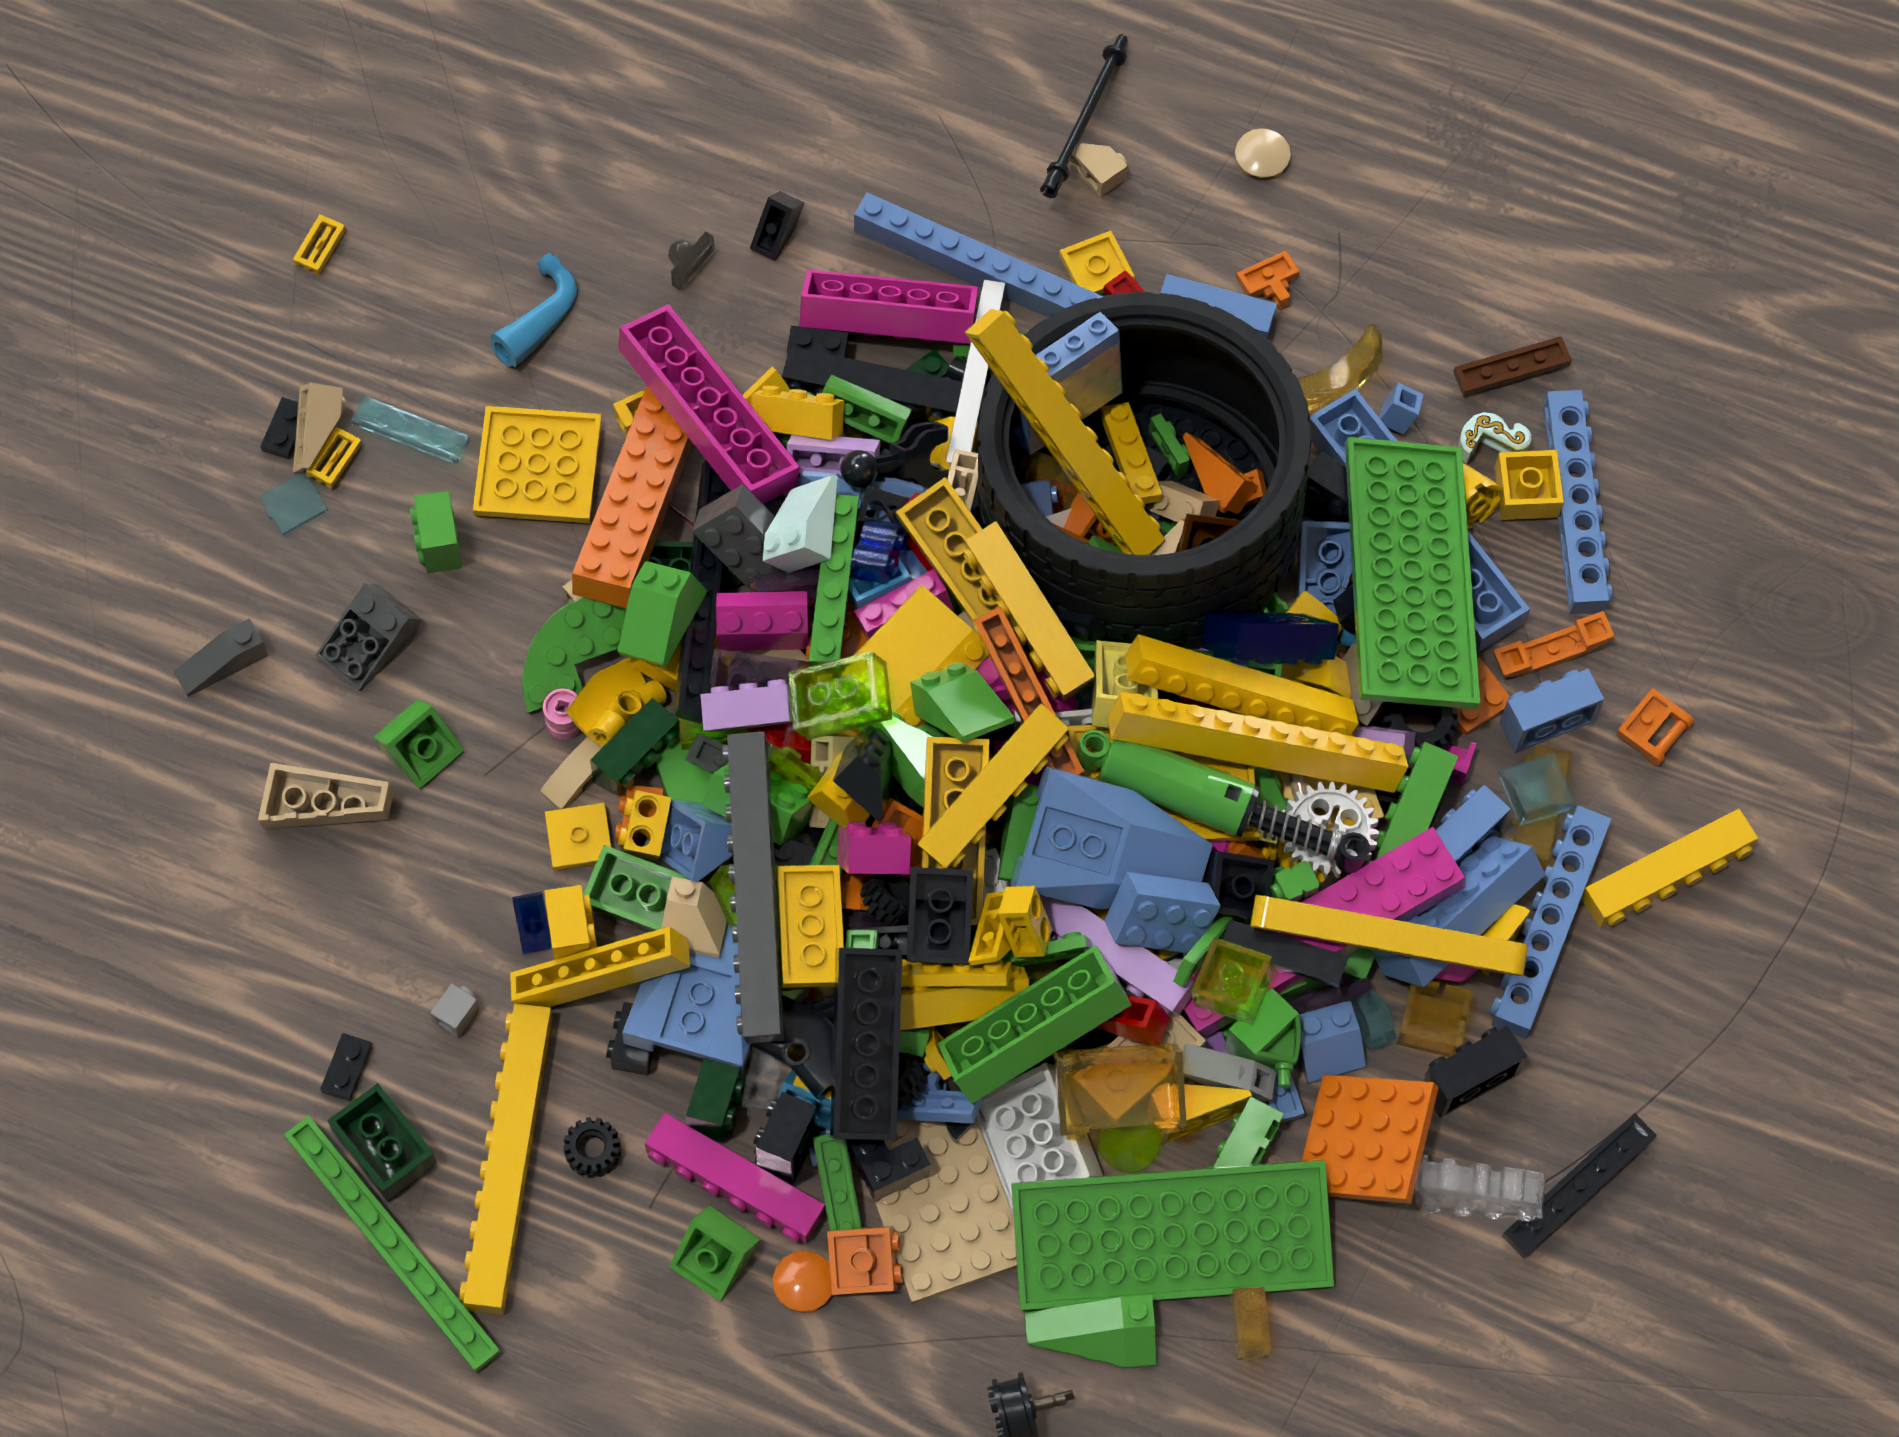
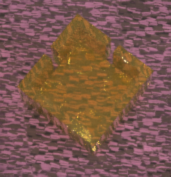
(1432, 1022)

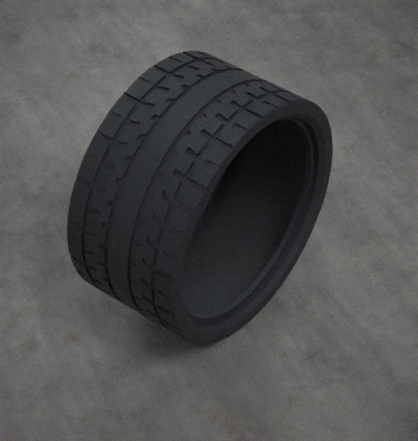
(1193, 357)

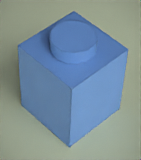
(1401, 408)

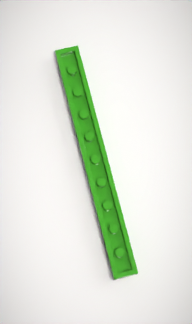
(392, 1244)

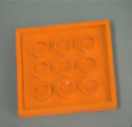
(1371, 1135)

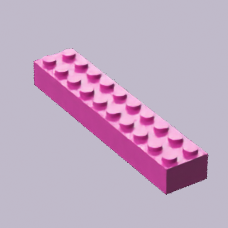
(1390, 887)

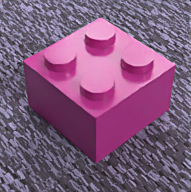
(873, 849)

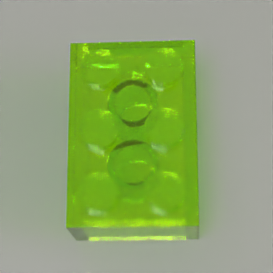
(840, 695)

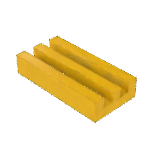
(328, 250)
(343, 463)

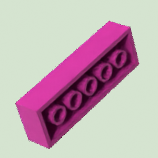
(888, 306)

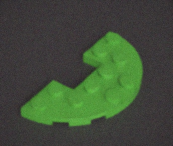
(567, 638)

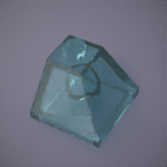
(1537, 789)

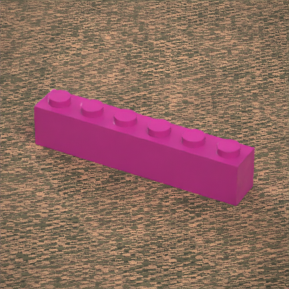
(734, 1178)

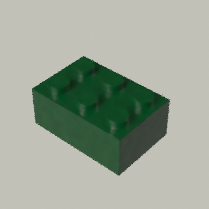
(382, 1142)

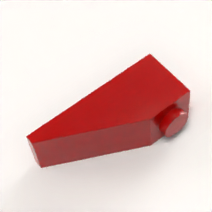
(1140, 1022)

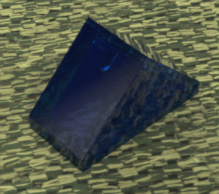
(532, 922)

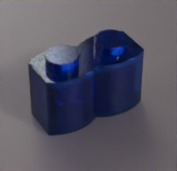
(878, 551)

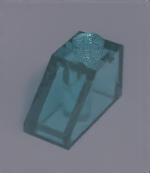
(1373, 1019)

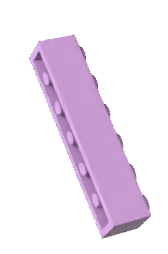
(1133, 965)

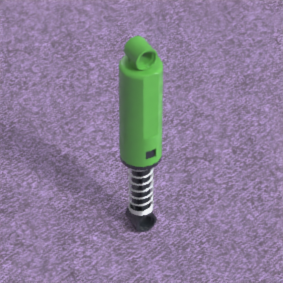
(1211, 797)

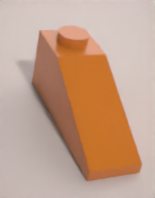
(1219, 476)

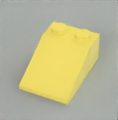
(1112, 678)

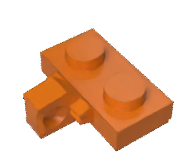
(1270, 278)

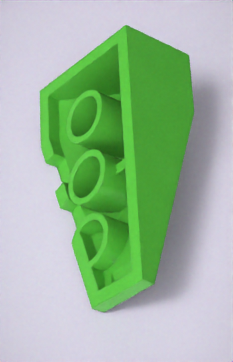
(1103, 1330)

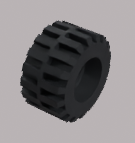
(1443, 718)

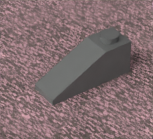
(221, 657)

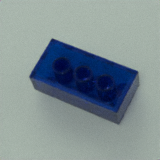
(1270, 637)

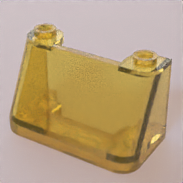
(1119, 1088)

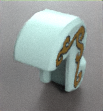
(1493, 432)

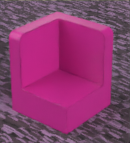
(1463, 762)

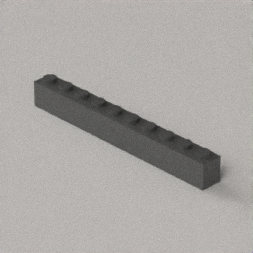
(754, 888)

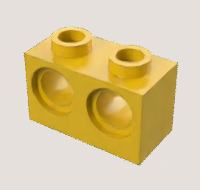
(651, 826)
(1025, 921)

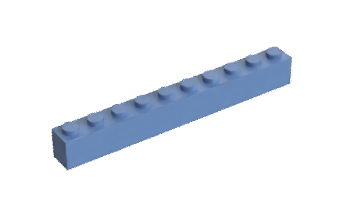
(965, 257)

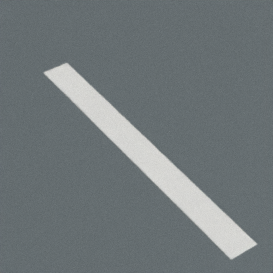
(974, 378)

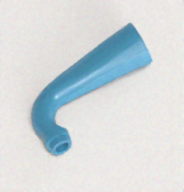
(527, 332)

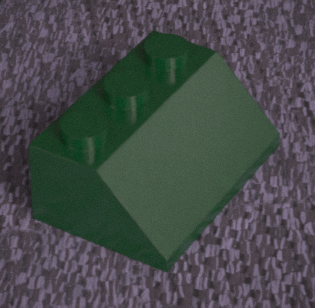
(634, 747)

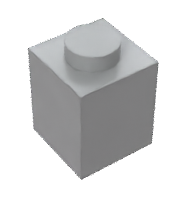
(455, 1009)

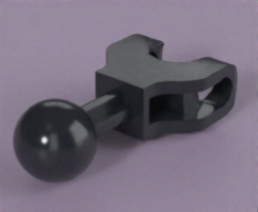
(906, 459)

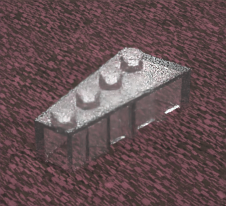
(1479, 1190)

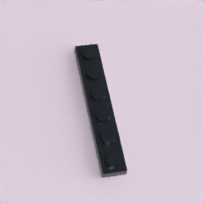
(1581, 1184)

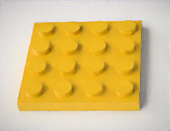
(537, 464)

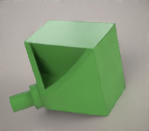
(1271, 1039)

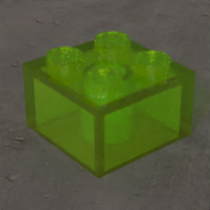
(1233, 981)

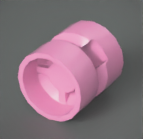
(556, 718)

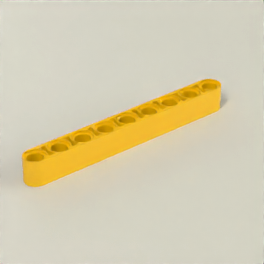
(1389, 935)

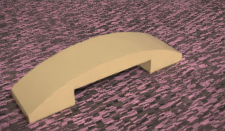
(571, 775)

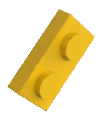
(934, 1058)

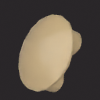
(1262, 153)

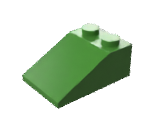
(659, 612)
(959, 702)
(1016, 829)

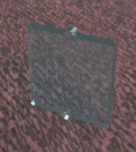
(293, 503)

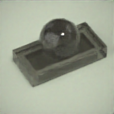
(689, 258)

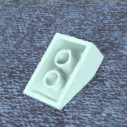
(802, 527)

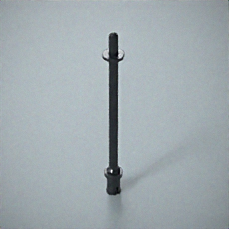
(1058, 171)

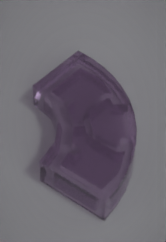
(1315, 999)

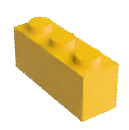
(799, 413)

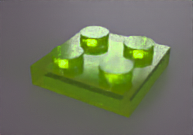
(791, 768)

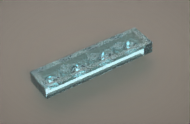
(410, 430)

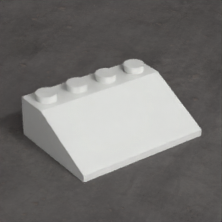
(1026, 1136)

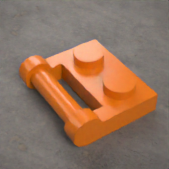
(1647, 720)

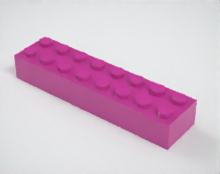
(707, 405)

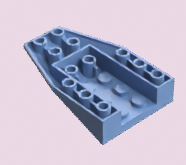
(1094, 834)
(692, 1010)

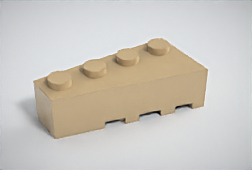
(317, 797)

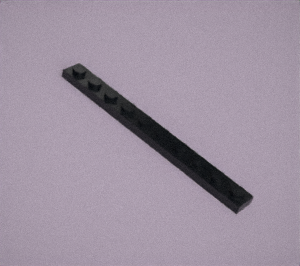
(699, 637)

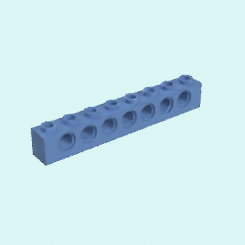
(1581, 595)
(1592, 829)

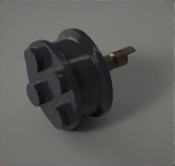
(1018, 1408)

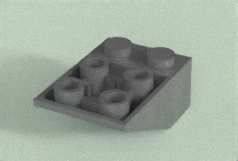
(368, 635)

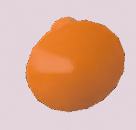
(802, 1281)

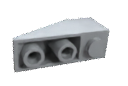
(1228, 1071)

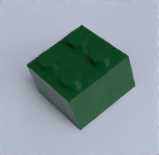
(715, 1099)

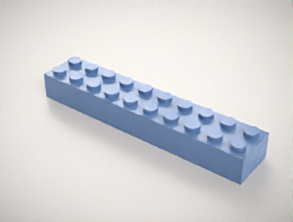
(1495, 602)

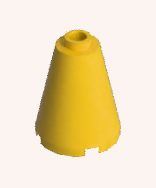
(1480, 495)

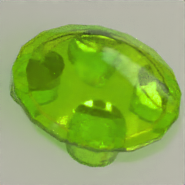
(1129, 1147)

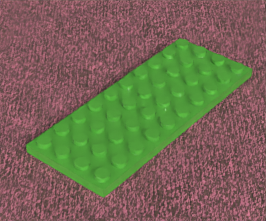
(1411, 574)
(1172, 1233)

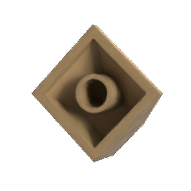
(697, 915)

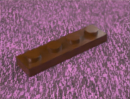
(1512, 366)

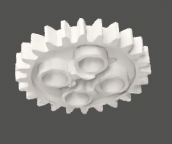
(1348, 808)

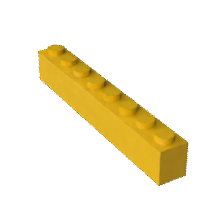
(1237, 687)

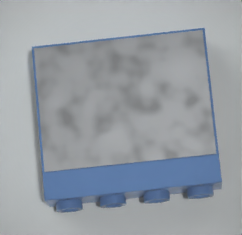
(1086, 367)

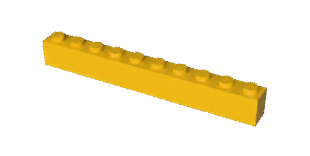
(1064, 433)
(1257, 742)
(507, 1159)

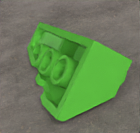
(907, 754)

